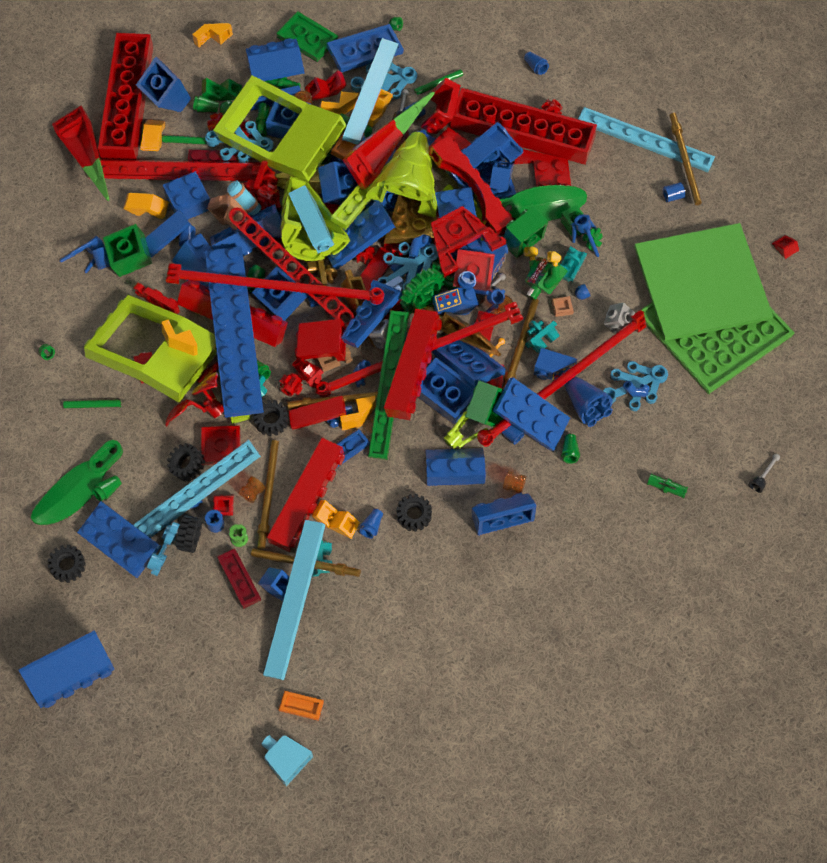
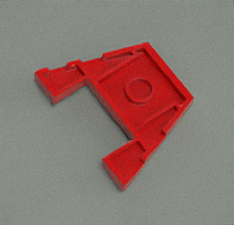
(547, 168)
(458, 230)

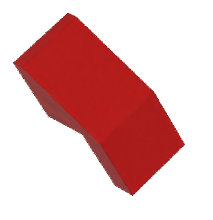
(321, 89)

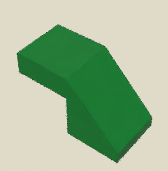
(220, 92)

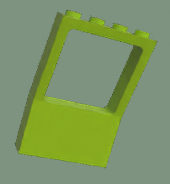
(304, 143)
(168, 369)

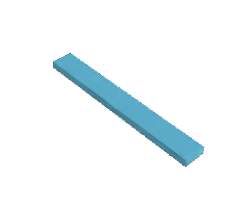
(370, 91)
(645, 139)
(198, 489)
(294, 600)

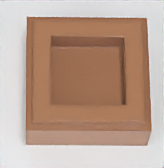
(562, 306)

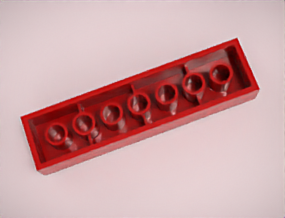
(124, 100)
(526, 125)

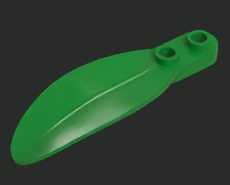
(547, 199)
(75, 486)

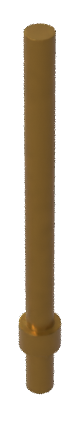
(677, 131)
(521, 342)
(347, 398)
(263, 527)
(339, 568)

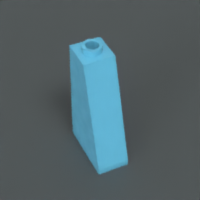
(311, 219)

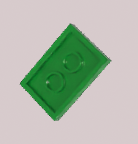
(309, 34)

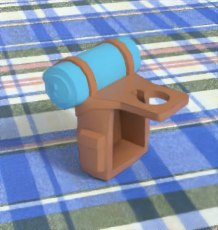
(236, 197)

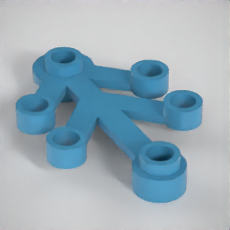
(390, 79)
(259, 141)
(410, 265)
(637, 381)
(157, 561)

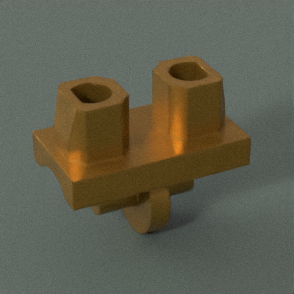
(318, 268)

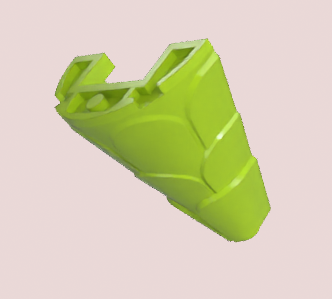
(408, 175)
(294, 234)

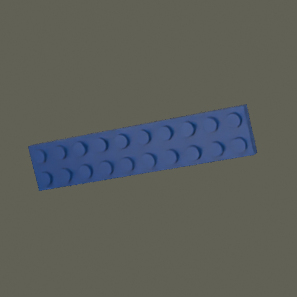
(234, 335)

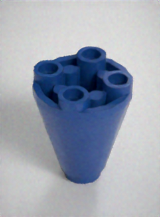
(588, 401)

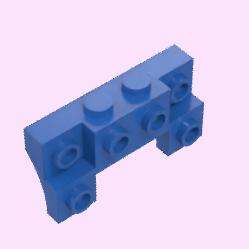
(488, 148)

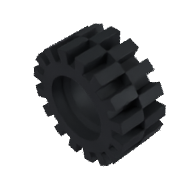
(275, 427)
(192, 468)
(417, 502)
(189, 534)
(58, 556)

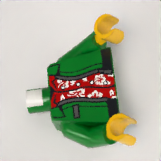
(543, 272)

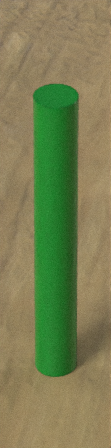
(433, 84)
(183, 139)
(92, 404)

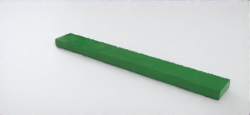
(382, 423)

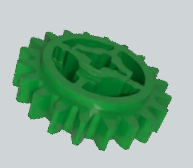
(421, 290)

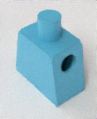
(286, 757)

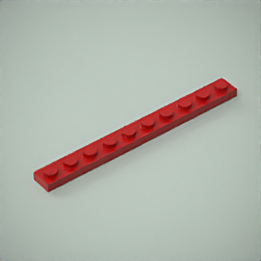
(175, 169)

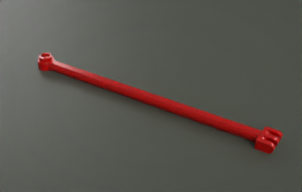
(176, 273)
(508, 314)
(638, 323)

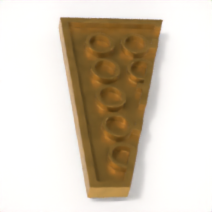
(408, 222)

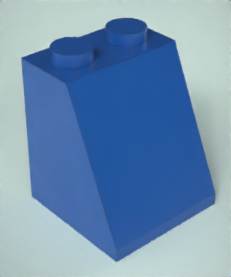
(163, 87)

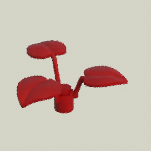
(211, 404)

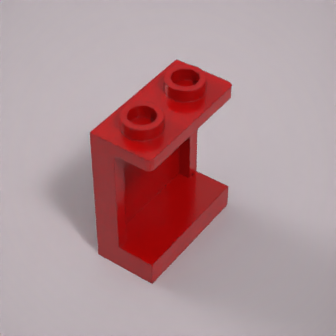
(446, 98)
(321, 340)

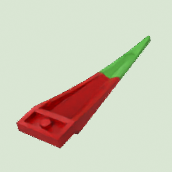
(78, 136)
(370, 155)

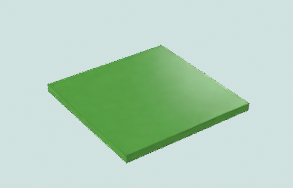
(703, 282)
(724, 353)

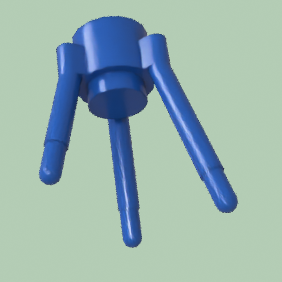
(583, 224)
(91, 245)
(494, 297)

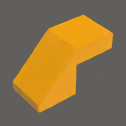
(219, 32)
(346, 103)
(381, 105)
(152, 135)
(140, 203)
(183, 341)
(365, 407)
(338, 521)

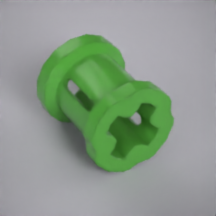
(240, 530)

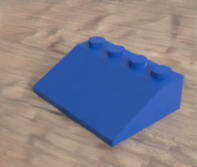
(67, 670)

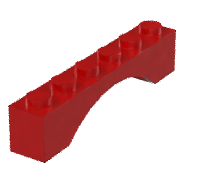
(450, 158)

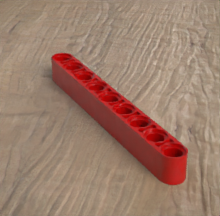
(286, 259)

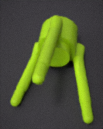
(454, 437)

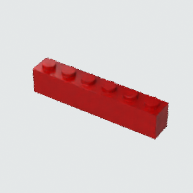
(265, 326)
(413, 364)
(306, 495)

